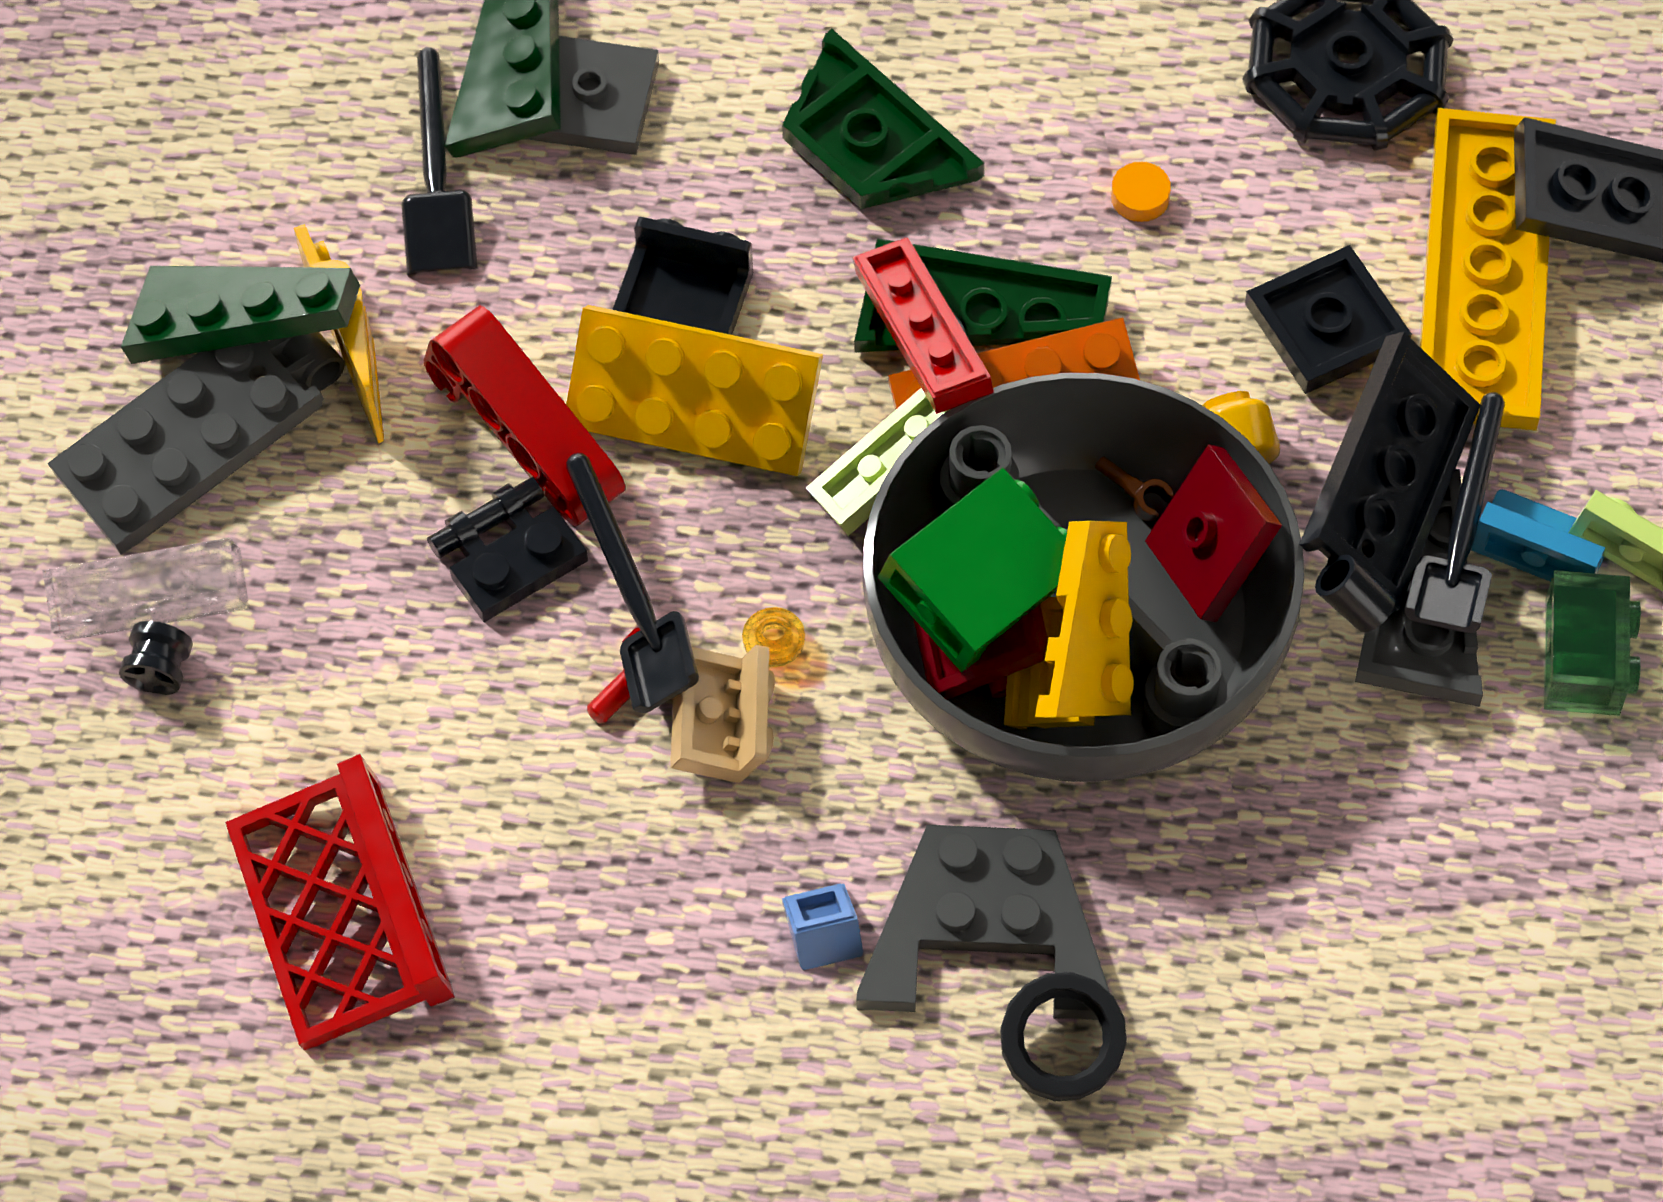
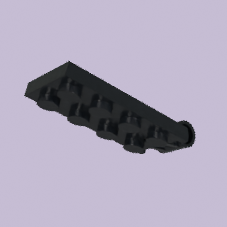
(1388, 482)

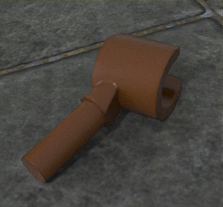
(1136, 488)

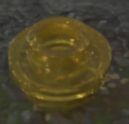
(783, 649)

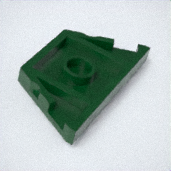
(871, 133)

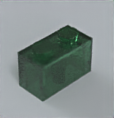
(1589, 643)

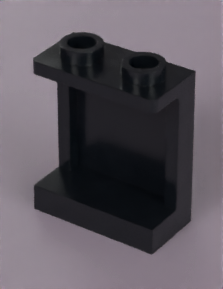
(686, 275)

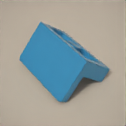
(1533, 538)

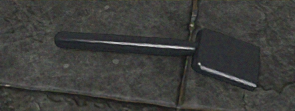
(439, 222)
(1449, 590)
(660, 655)

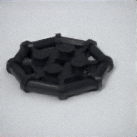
(1346, 86)

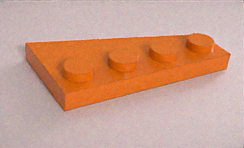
(1087, 349)

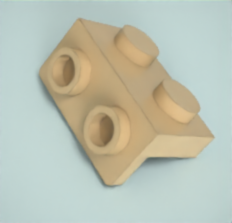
(724, 717)

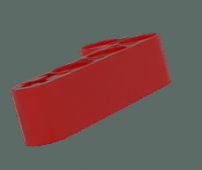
(519, 405)

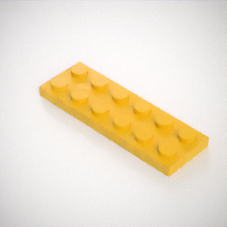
(1480, 272)

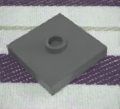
(603, 94)

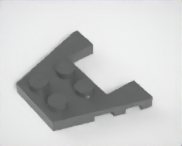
(982, 895)

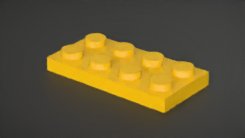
(693, 389)

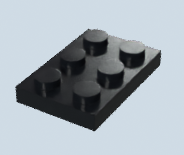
(1589, 189)

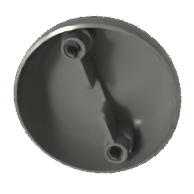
(1187, 672)

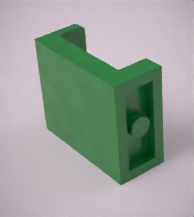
(978, 567)

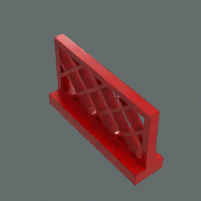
(393, 895)

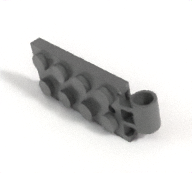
(193, 432)

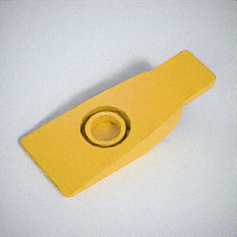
(354, 341)

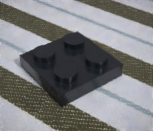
(1325, 318)

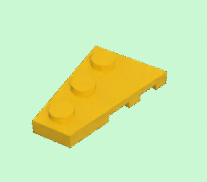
(1093, 643)

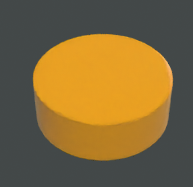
(1140, 191)

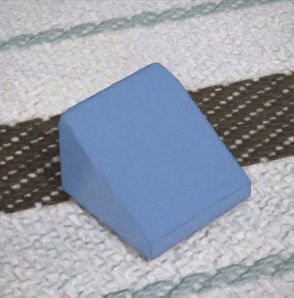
(823, 926)

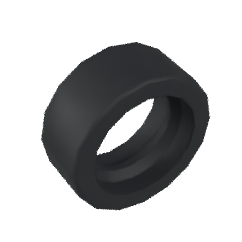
(1096, 999)

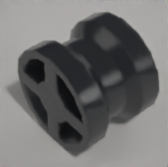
(156, 657)

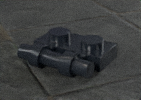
(516, 563)

